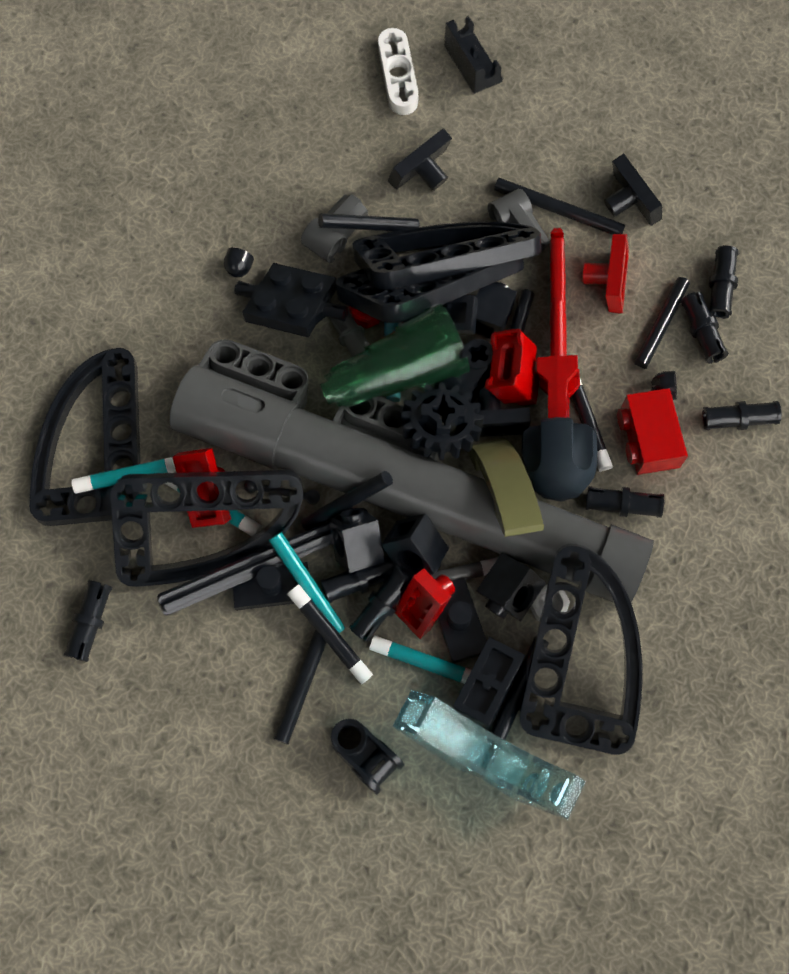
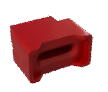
(513, 368)

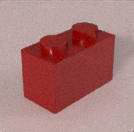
(652, 431)

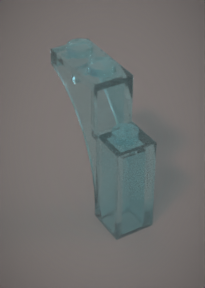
(487, 755)

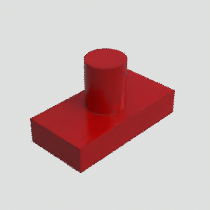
(611, 273)
(202, 461)
(424, 601)

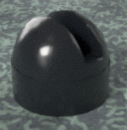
(238, 262)
(665, 380)

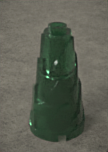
(412, 356)

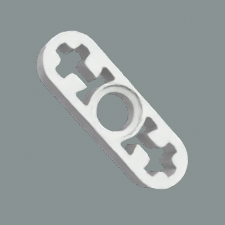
(402, 60)

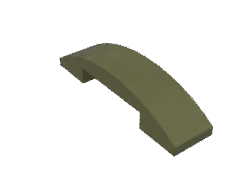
(509, 485)

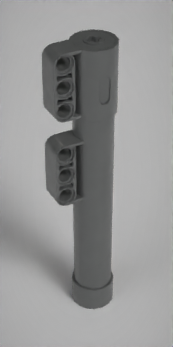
(257, 411)

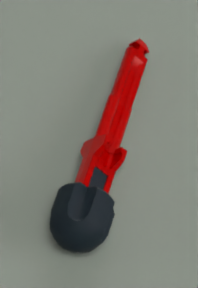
(558, 452)

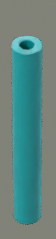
(304, 579)

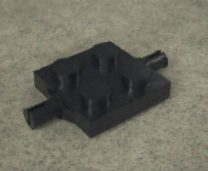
(291, 300)

